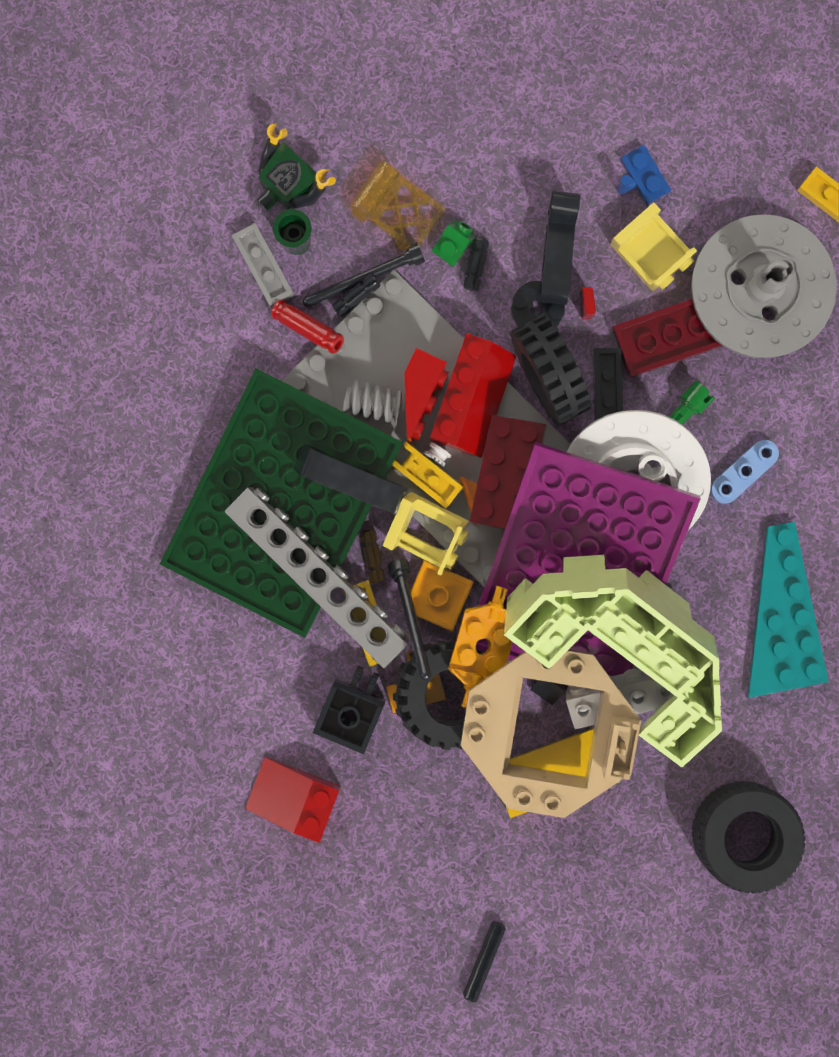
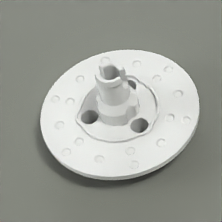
(637, 436)

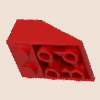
(422, 379)

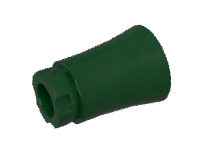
(292, 223)

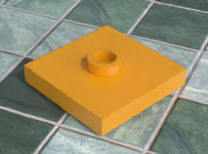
(439, 597)

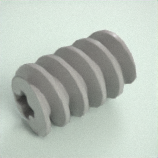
(373, 401)

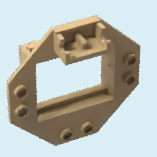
(492, 723)

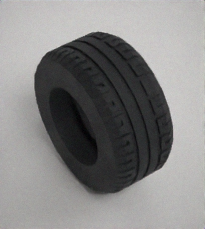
(777, 860)

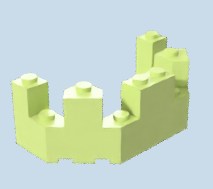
(641, 623)

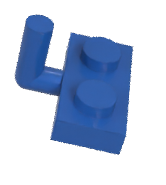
(643, 175)

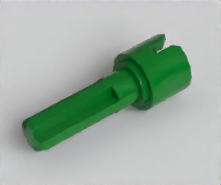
(693, 401)

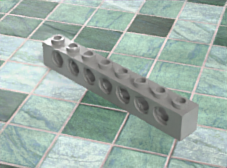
(242, 513)

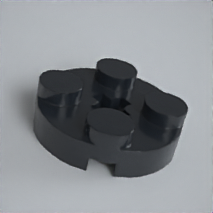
(523, 303)

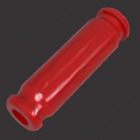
(307, 326)

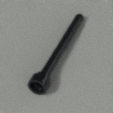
(411, 256)
(399, 571)

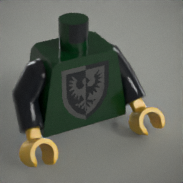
(288, 176)

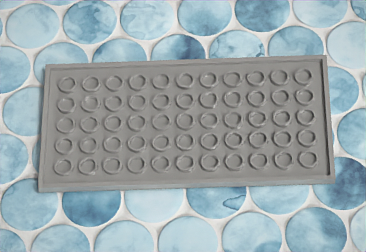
(377, 350)

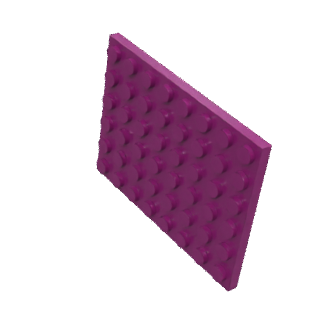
(587, 510)

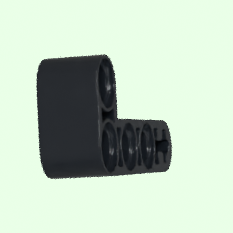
(559, 247)
(349, 479)

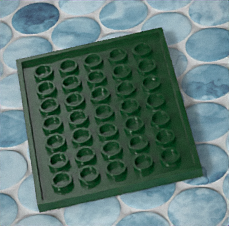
(261, 453)

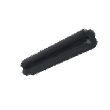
(484, 961)

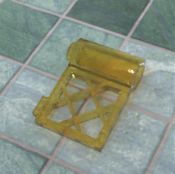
(377, 195)

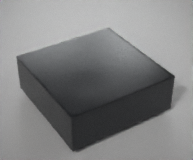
(548, 690)

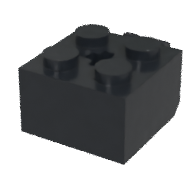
(348, 697)

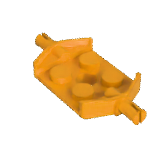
(478, 623)

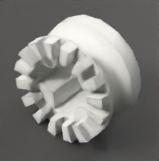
(437, 453)

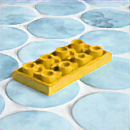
(562, 756)

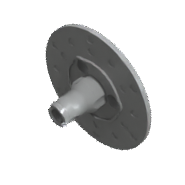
(797, 291)

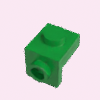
(454, 242)

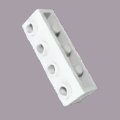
(636, 686)

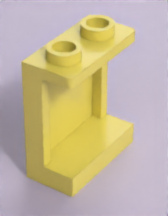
(652, 249)

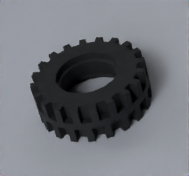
(551, 369)
(412, 700)

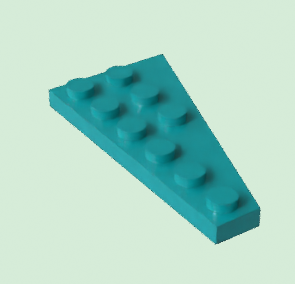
(786, 633)

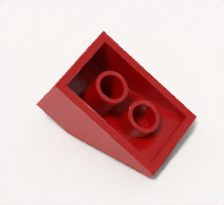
(293, 799)

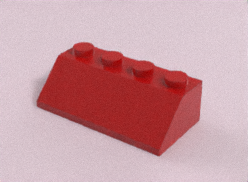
(473, 395)

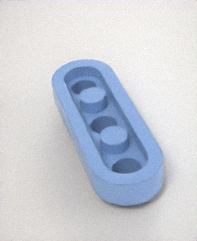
(736, 480)

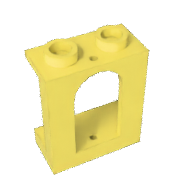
(399, 537)

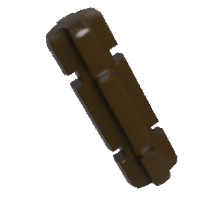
(372, 556)

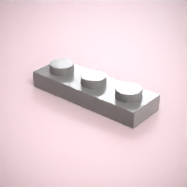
(262, 264)

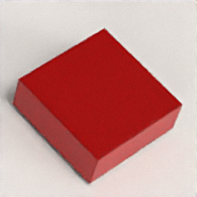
(587, 303)

